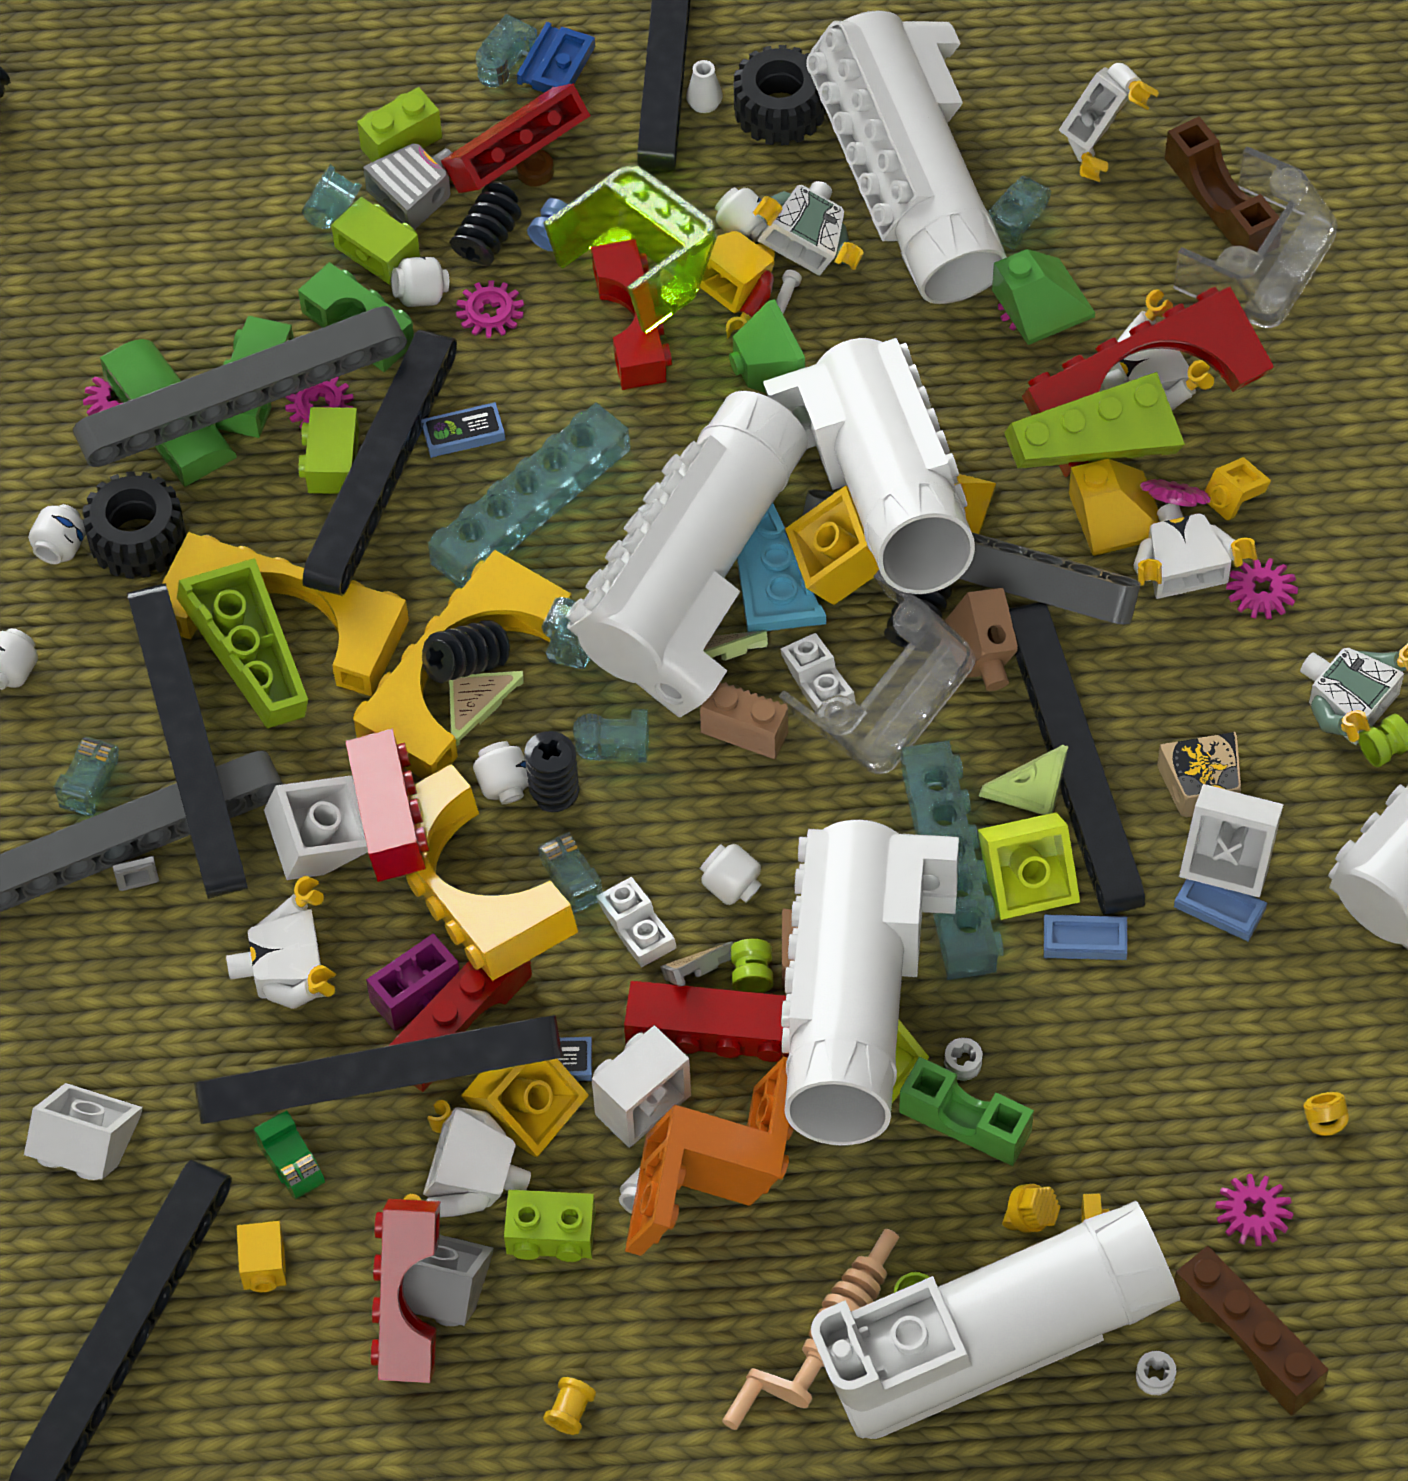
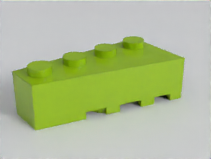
(1110, 424)
(245, 634)

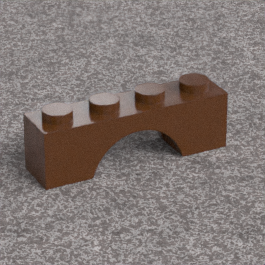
(1199, 163)
(1280, 1358)

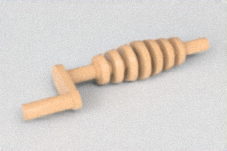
(859, 1288)

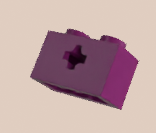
(411, 981)

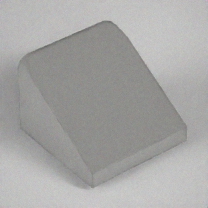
(136, 873)

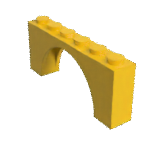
(496, 592)
(364, 618)
(494, 929)

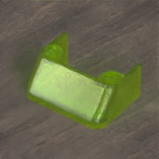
(665, 228)

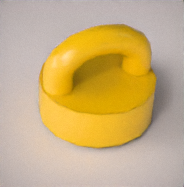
(1326, 1108)

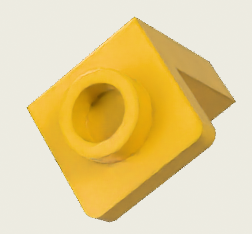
(1233, 485)

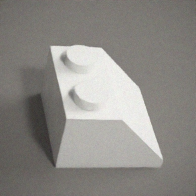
(315, 826)
(81, 1131)

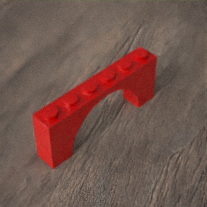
(1210, 330)

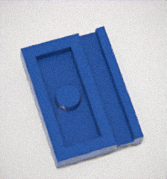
(555, 58)

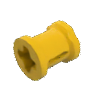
(569, 1405)

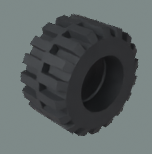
(772, 117)
(127, 500)

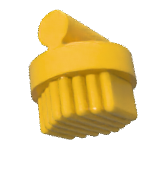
(1031, 1208)

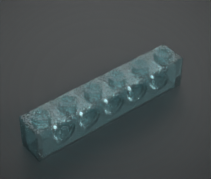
(551, 490)
(936, 766)

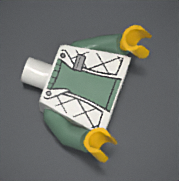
(807, 228)
(1354, 688)

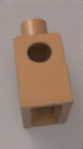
(988, 628)

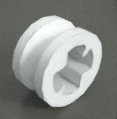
(955, 1050)
(1153, 1385)

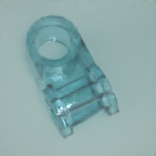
(329, 198)

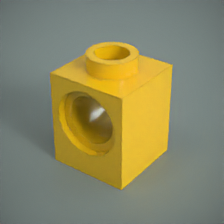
(261, 1256)

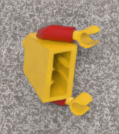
(739, 276)

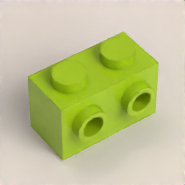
(403, 122)
(374, 238)
(330, 449)
(549, 1225)

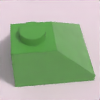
(1039, 295)
(765, 348)

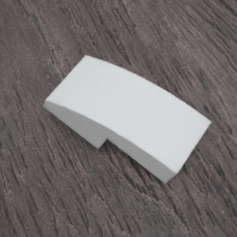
(815, 670)
(636, 922)

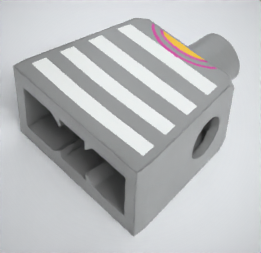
(409, 183)

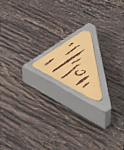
(698, 964)

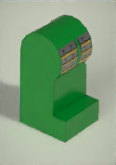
(288, 1155)

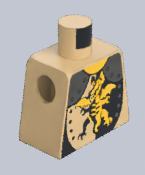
(1198, 762)

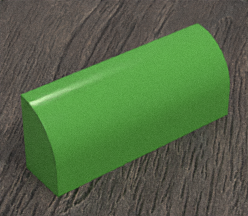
(142, 369)

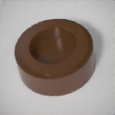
(536, 169)

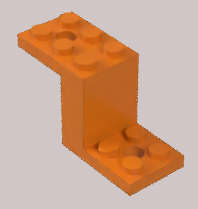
(710, 1157)

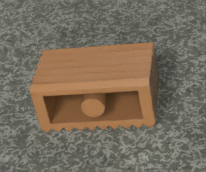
(745, 720)

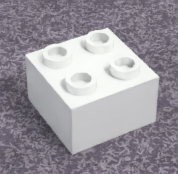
(1231, 840)
(640, 1085)

